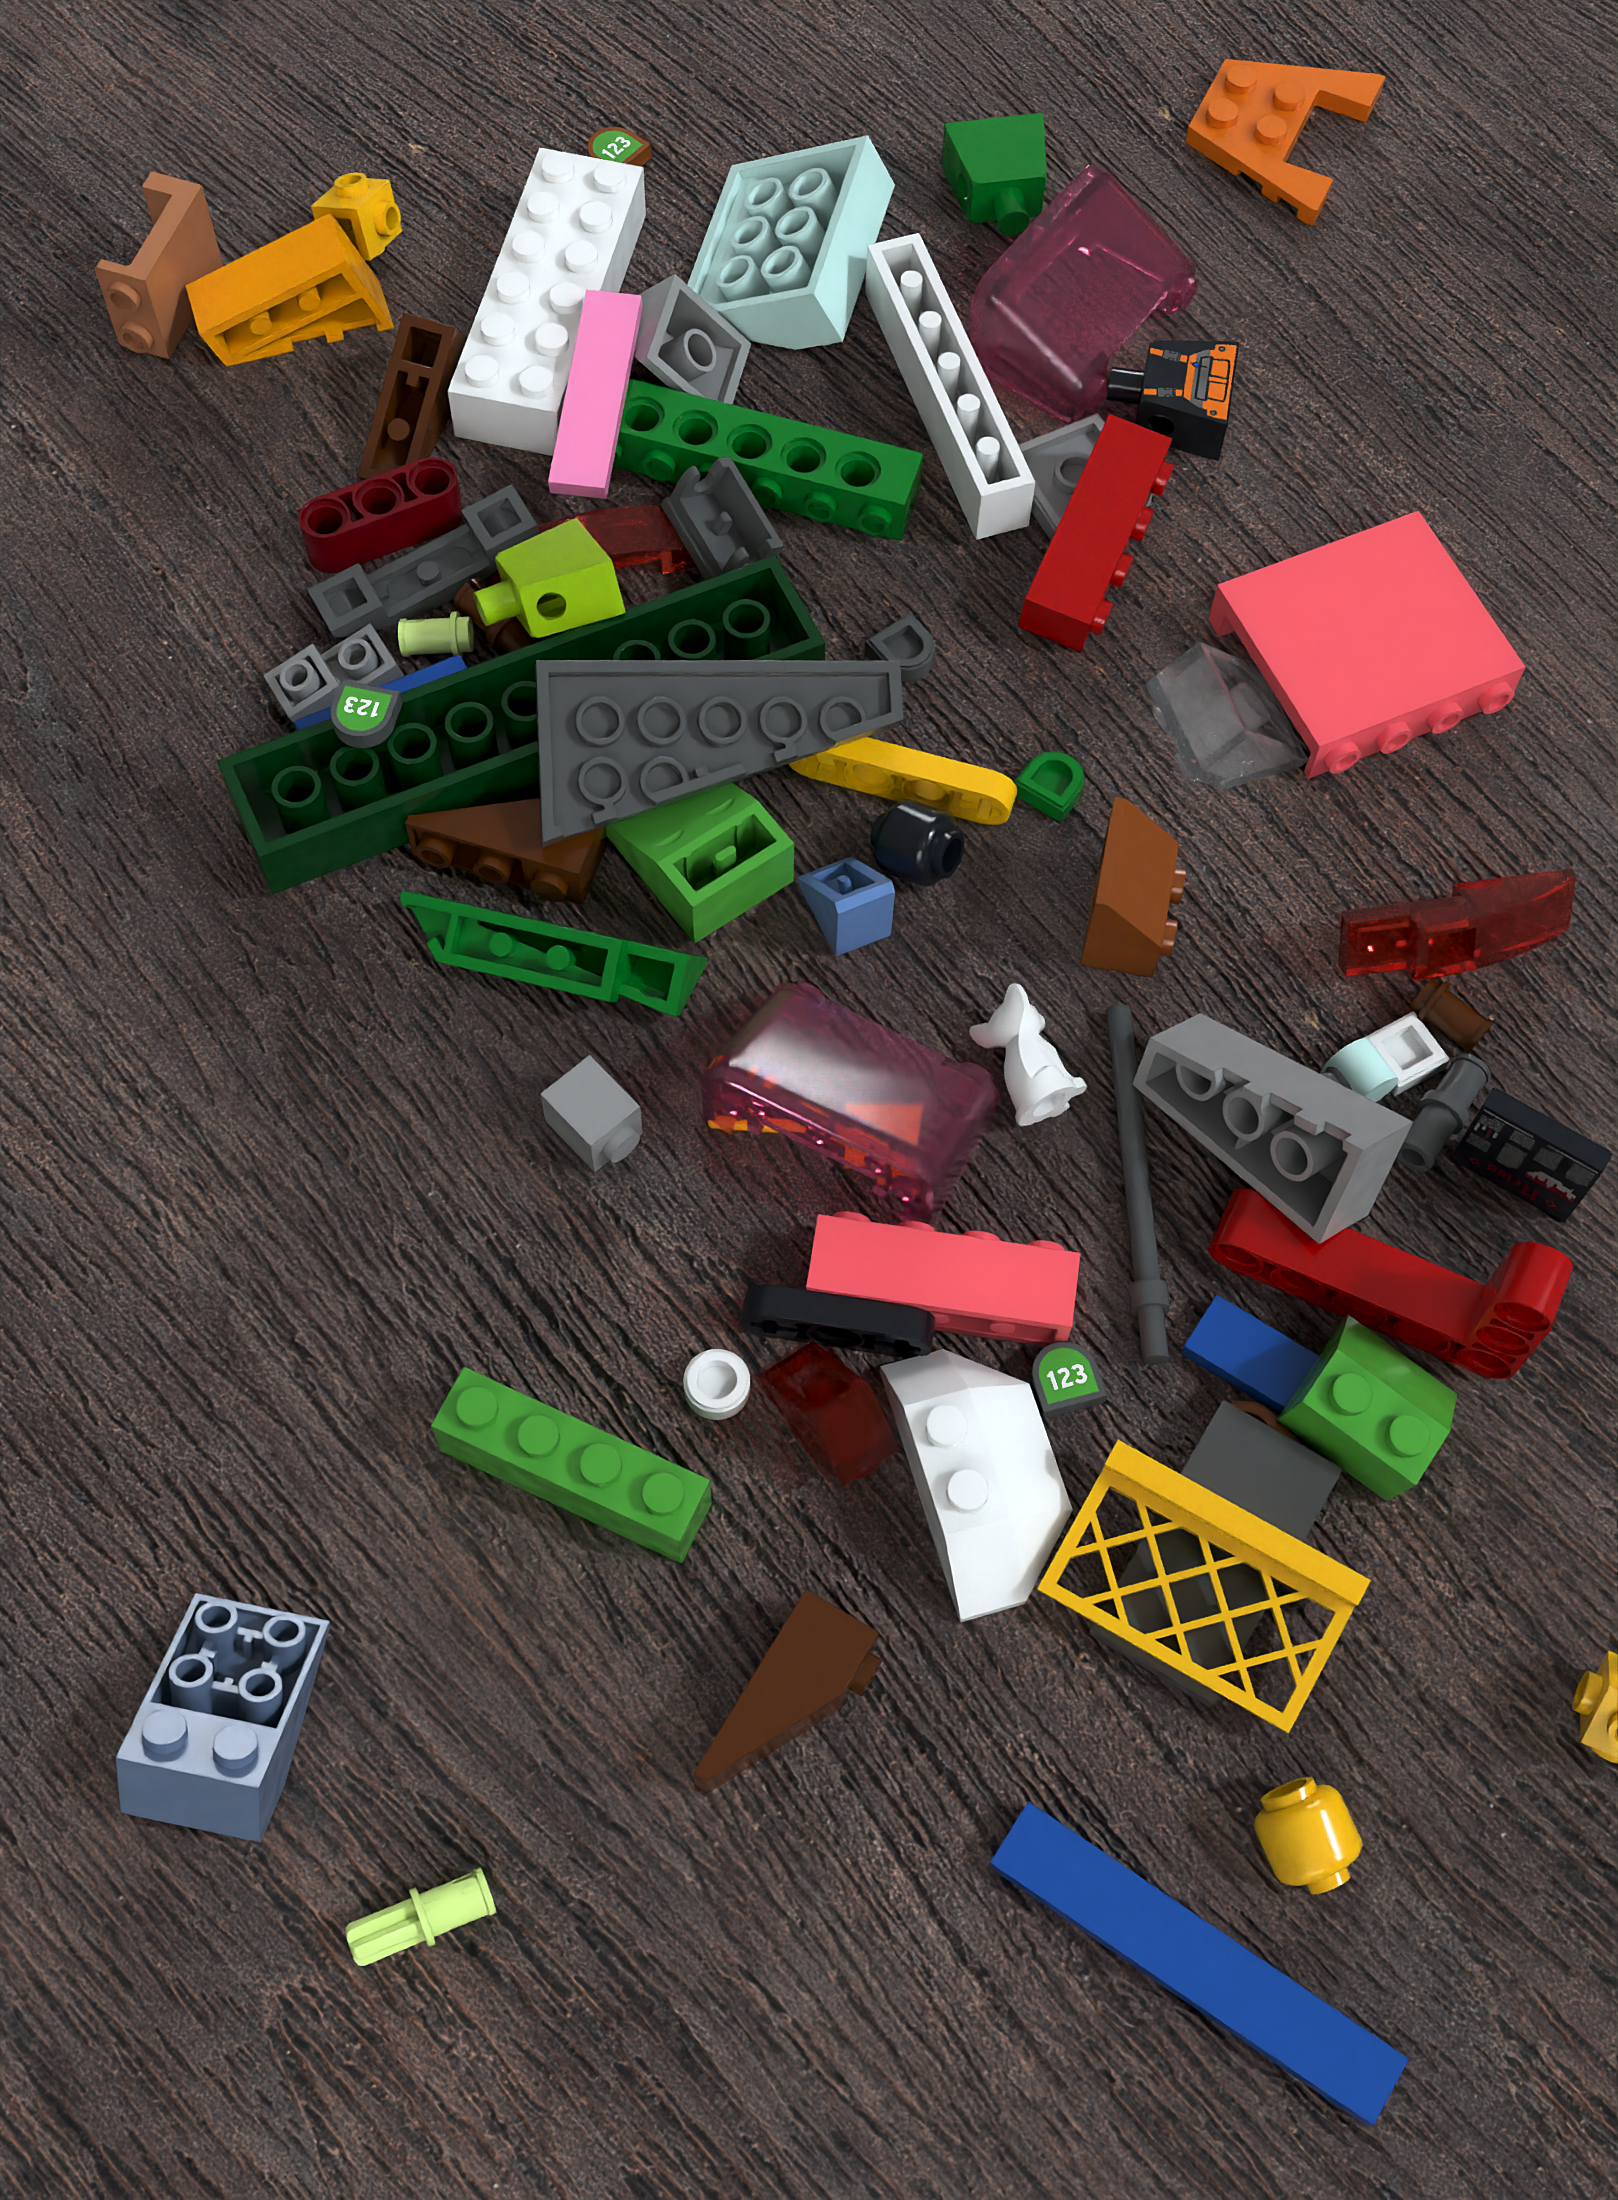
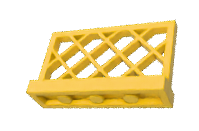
(1233, 1532)

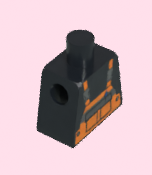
(1182, 392)

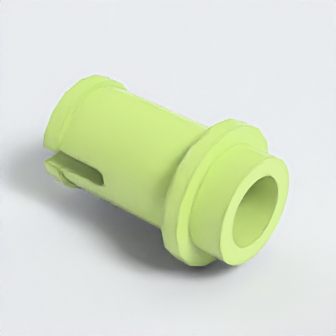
(436, 635)

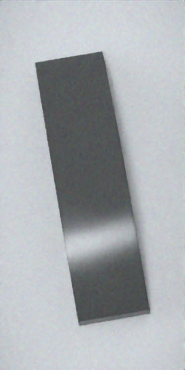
(429, 573)

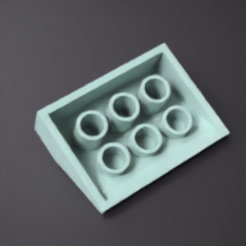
(794, 242)

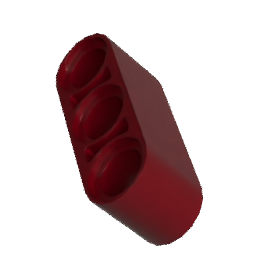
(381, 514)

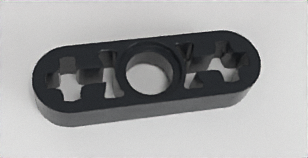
(838, 1321)

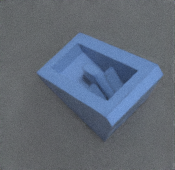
(849, 903)

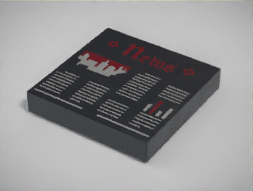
(1531, 1155)

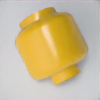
(1307, 1835)

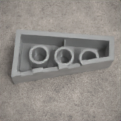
(1274, 1122)

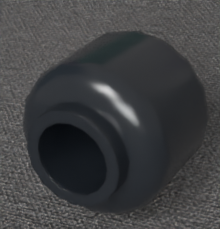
(917, 843)

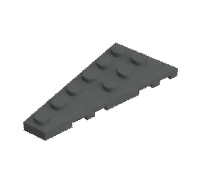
(661, 731)

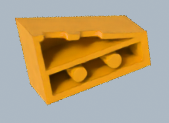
(288, 293)

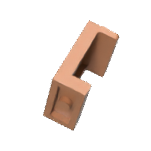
(150, 294)

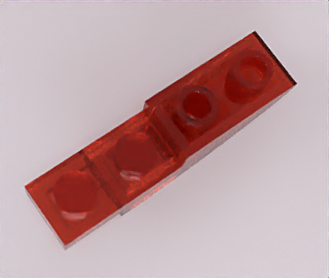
(1458, 933)

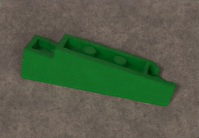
(555, 954)

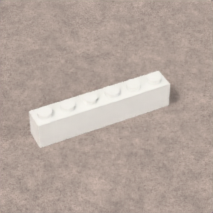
(949, 387)

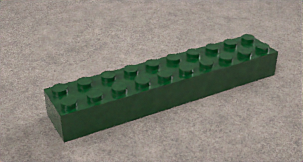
(474, 733)

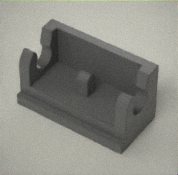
(720, 520)

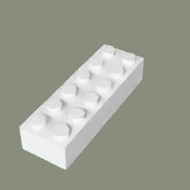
(565, 237)

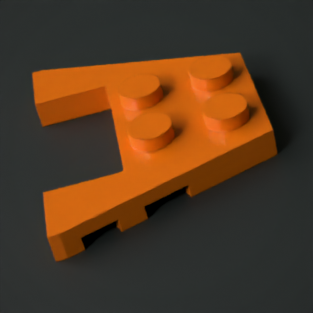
(1258, 114)

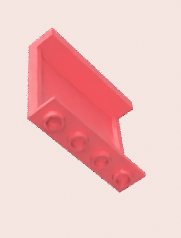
(1370, 641)

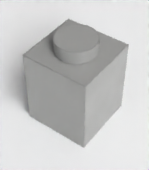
(593, 1114)

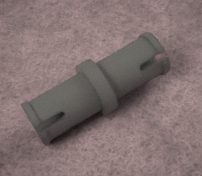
(1443, 1112)

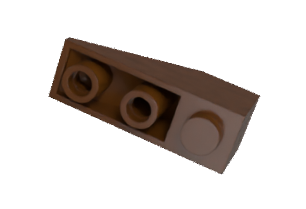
(505, 847)

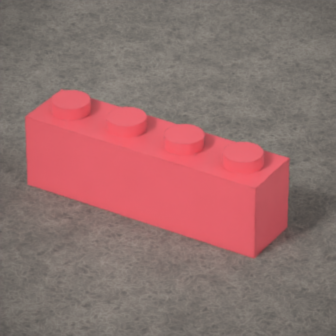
(963, 1280)

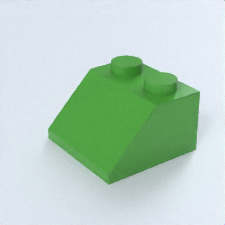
(1371, 1410)

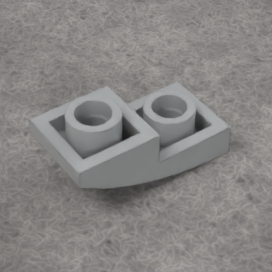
(311, 679)

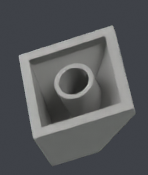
(689, 342)

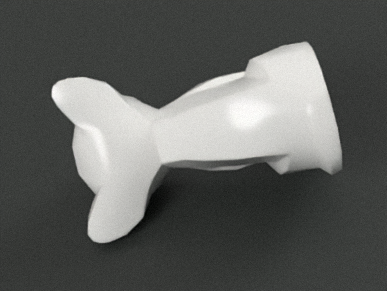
(1031, 1065)

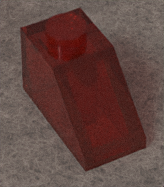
(831, 1412)

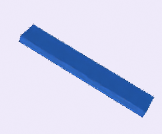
(1200, 1964)

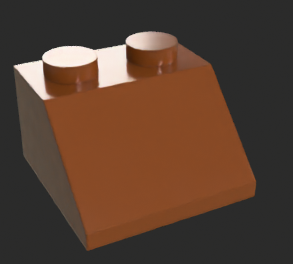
(1133, 894)

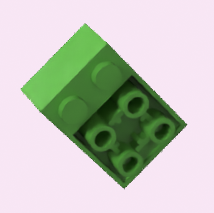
(707, 856)

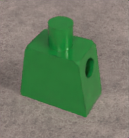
(997, 168)

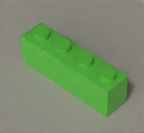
(572, 1464)

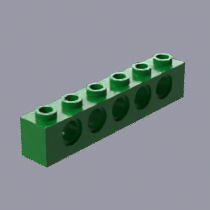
(781, 459)

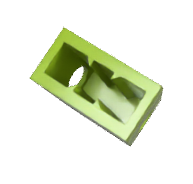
(553, 583)

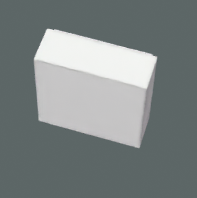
(1409, 1051)

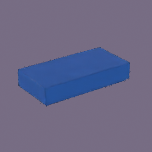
(1249, 1354)

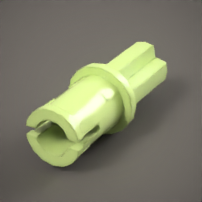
(420, 1918)

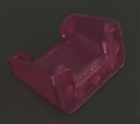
(1075, 294)
(853, 1095)

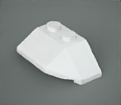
(979, 1476)

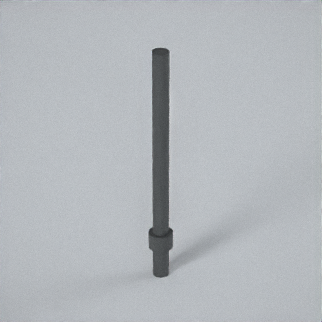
(1147, 1293)

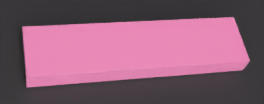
(595, 394)

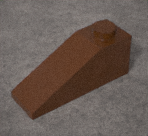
(413, 395)
(797, 1685)

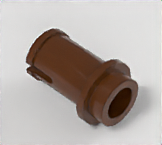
(1450, 1014)

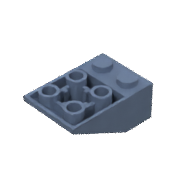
(221, 1718)

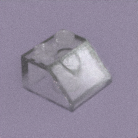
(1223, 719)

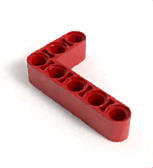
(1397, 1293)

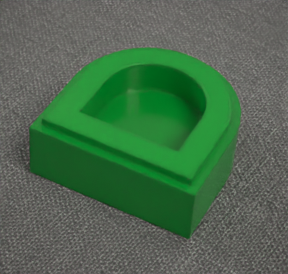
(1051, 784)

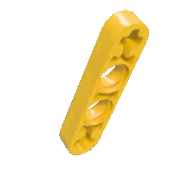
(915, 775)

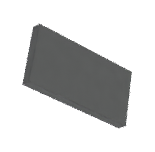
(1258, 1473)

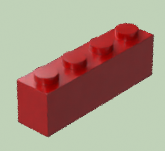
(1095, 533)

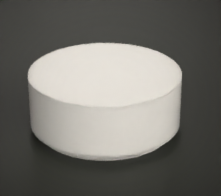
(716, 1384)

